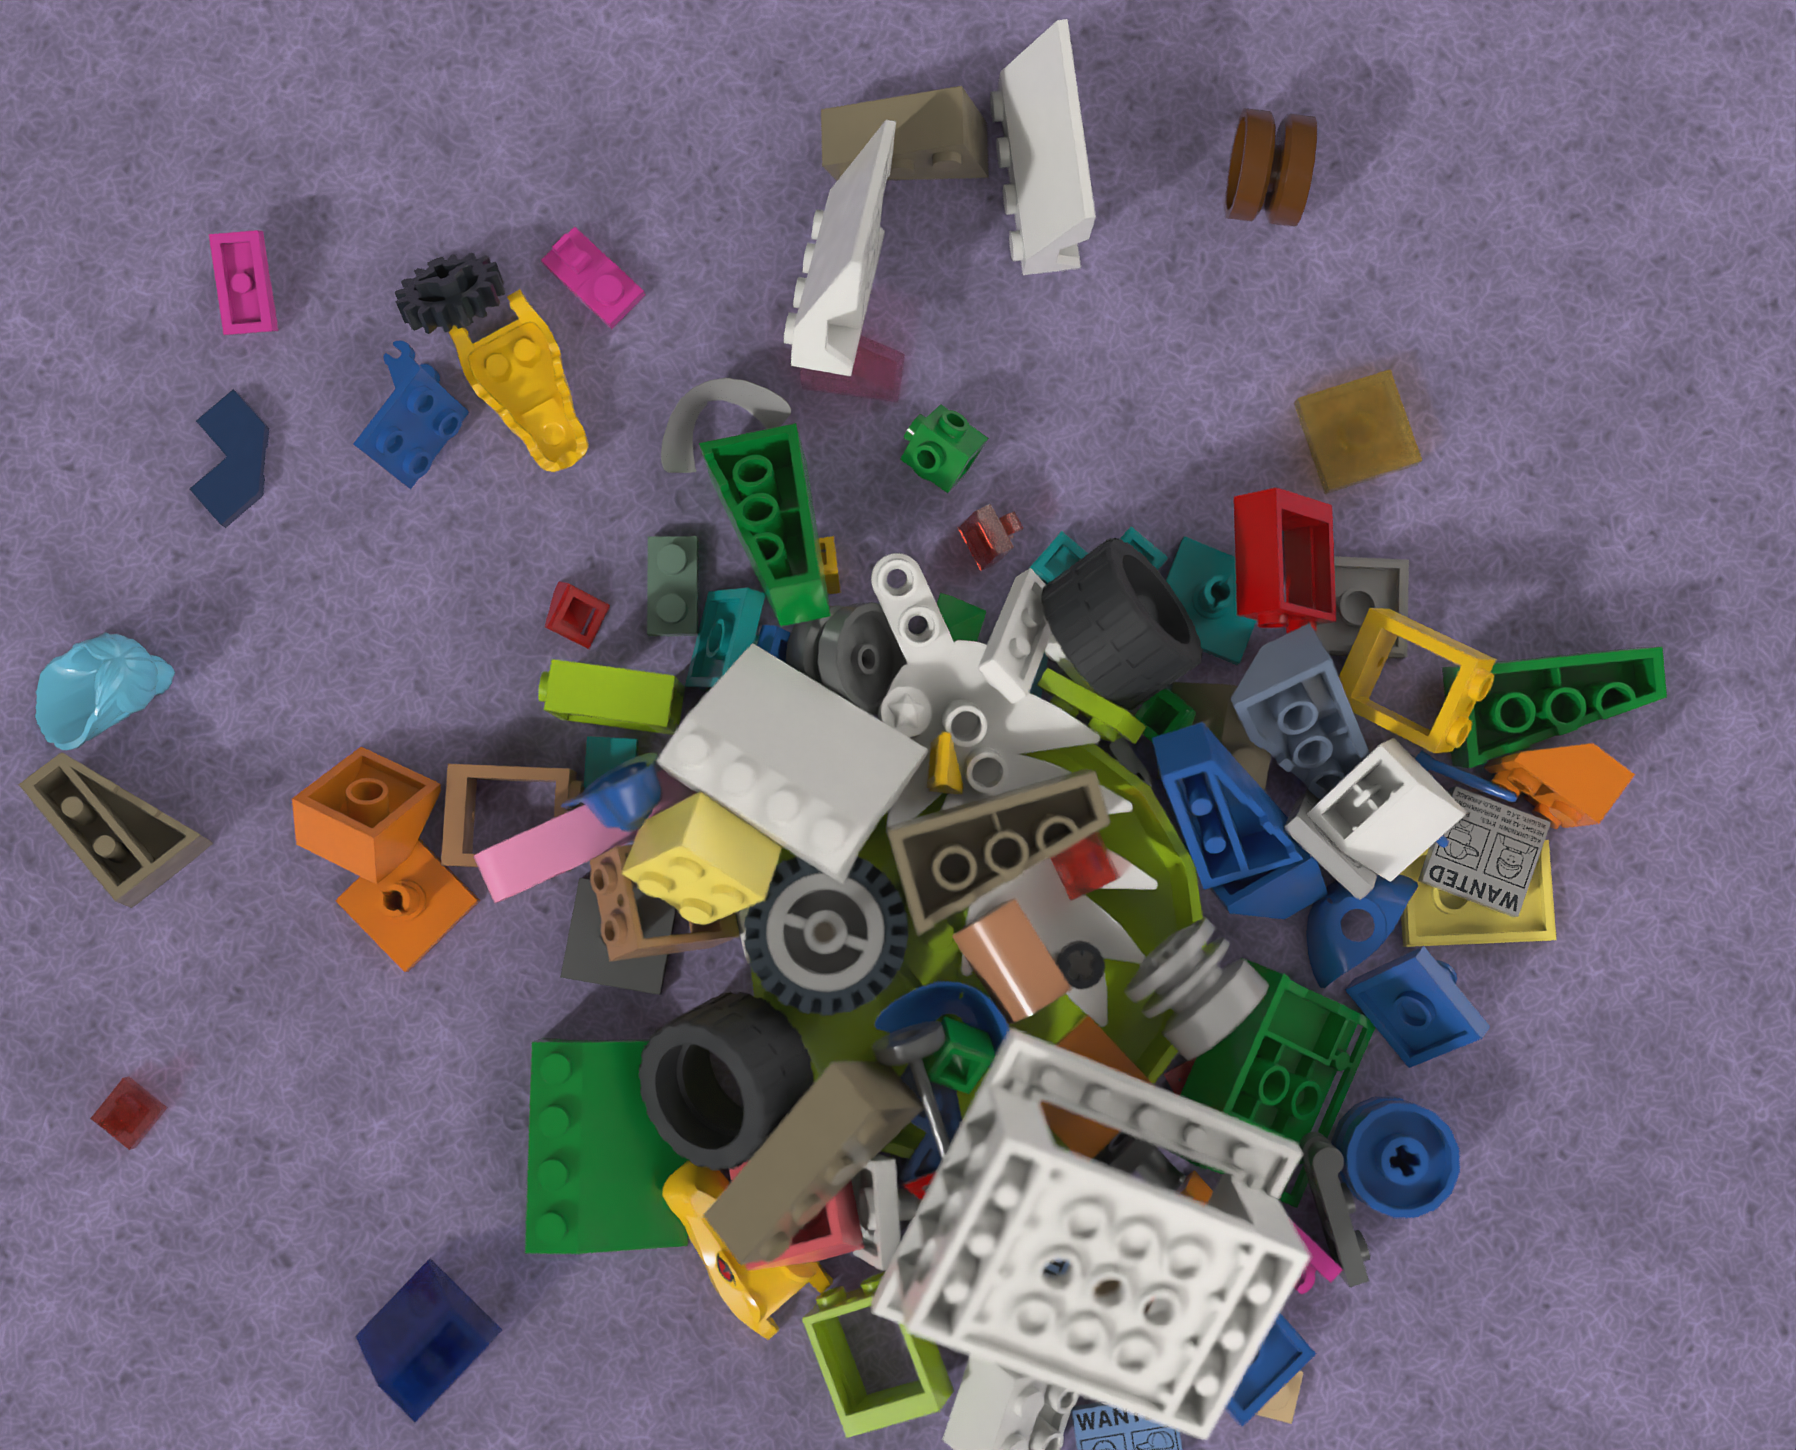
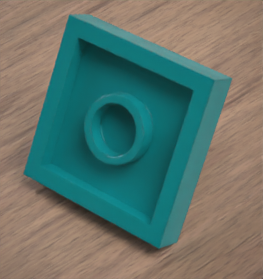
(1207, 589)
(724, 634)

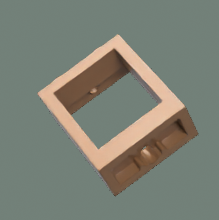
(461, 802)
(621, 922)

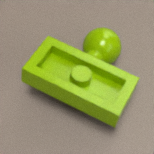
(1105, 717)

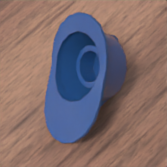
(624, 794)

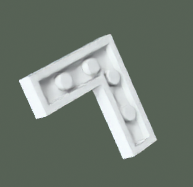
(1021, 640)

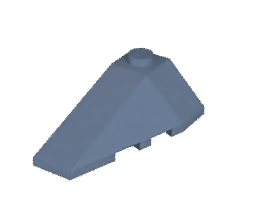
(1300, 711)

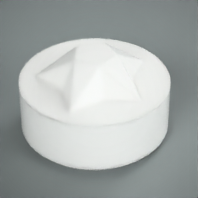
(906, 711)

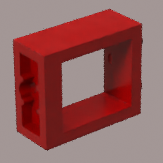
(1308, 559)

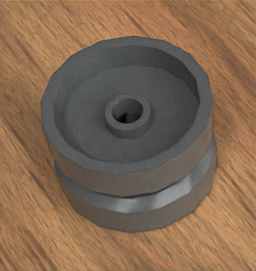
(848, 653)

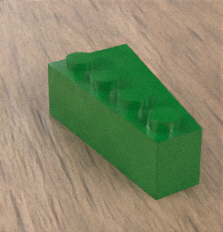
(771, 508)
(1555, 697)

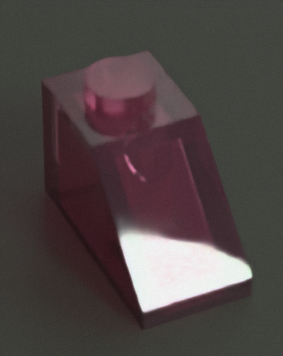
(874, 374)

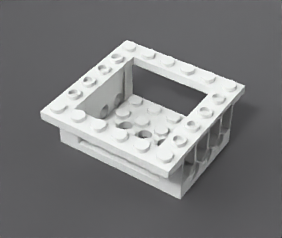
(1017, 1202)

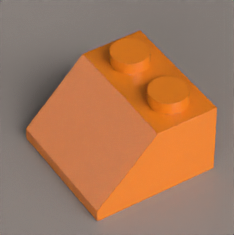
(364, 814)

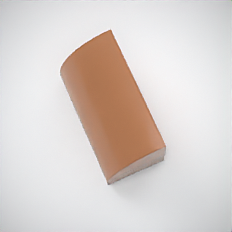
(1011, 961)

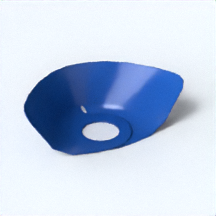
(1329, 949)
(941, 998)

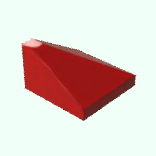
(570, 612)

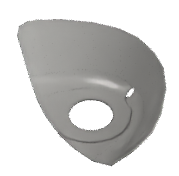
(678, 437)

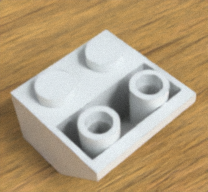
(1386, 811)
(1007, 1410)

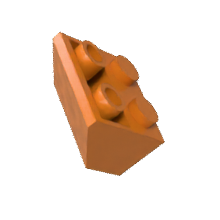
(1564, 783)

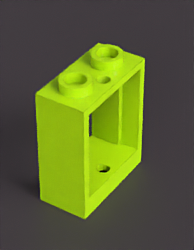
(612, 696)
(855, 1408)

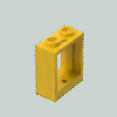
(1369, 657)

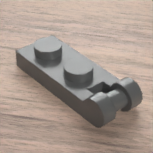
(1334, 1205)

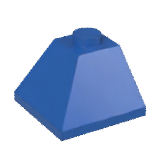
(1274, 892)

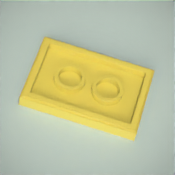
(1446, 919)

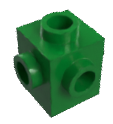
(942, 447)

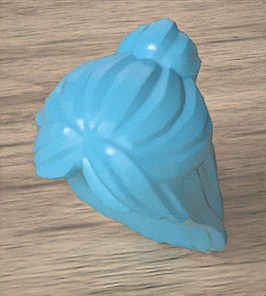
(97, 688)

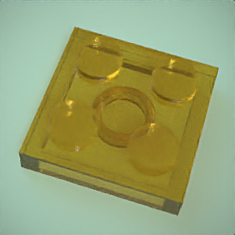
(1357, 431)

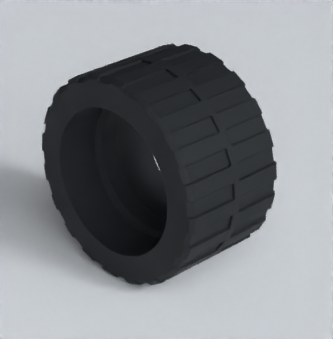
(1121, 624)
(686, 1096)

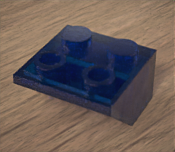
(424, 1339)

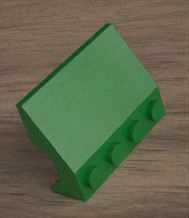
(1281, 1065)
(595, 1153)

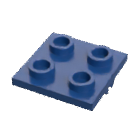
(413, 419)

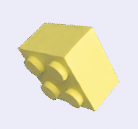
(702, 860)

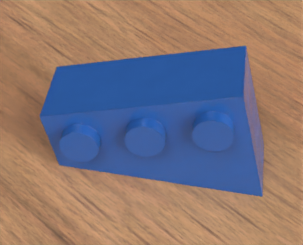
(1221, 809)

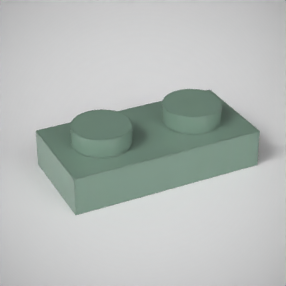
(672, 586)

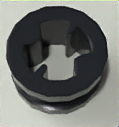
(1096, 964)

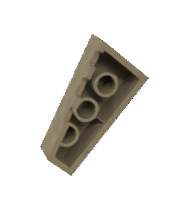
(979, 845)
(811, 1157)

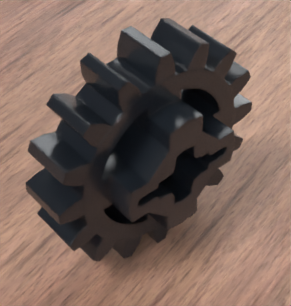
(450, 293)

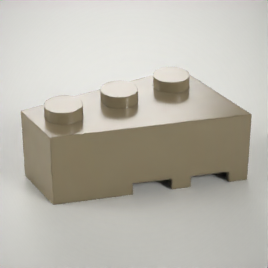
(935, 135)
(112, 831)

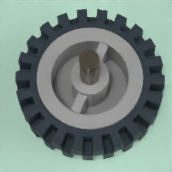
(824, 940)

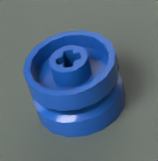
(1424, 1161)

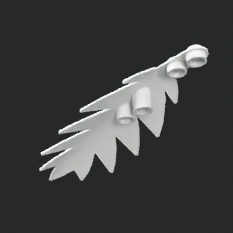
(989, 747)

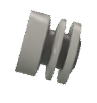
(1200, 993)

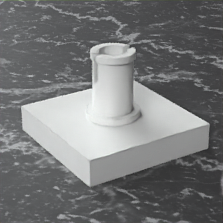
(881, 1209)

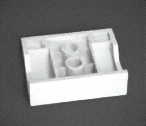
(1044, 154)
(841, 263)
(792, 760)

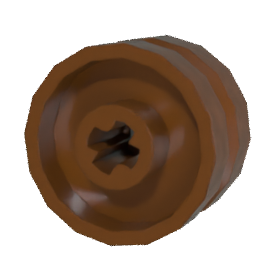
(1271, 167)

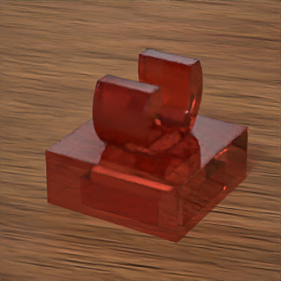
(989, 535)
(1085, 866)
(128, 1113)

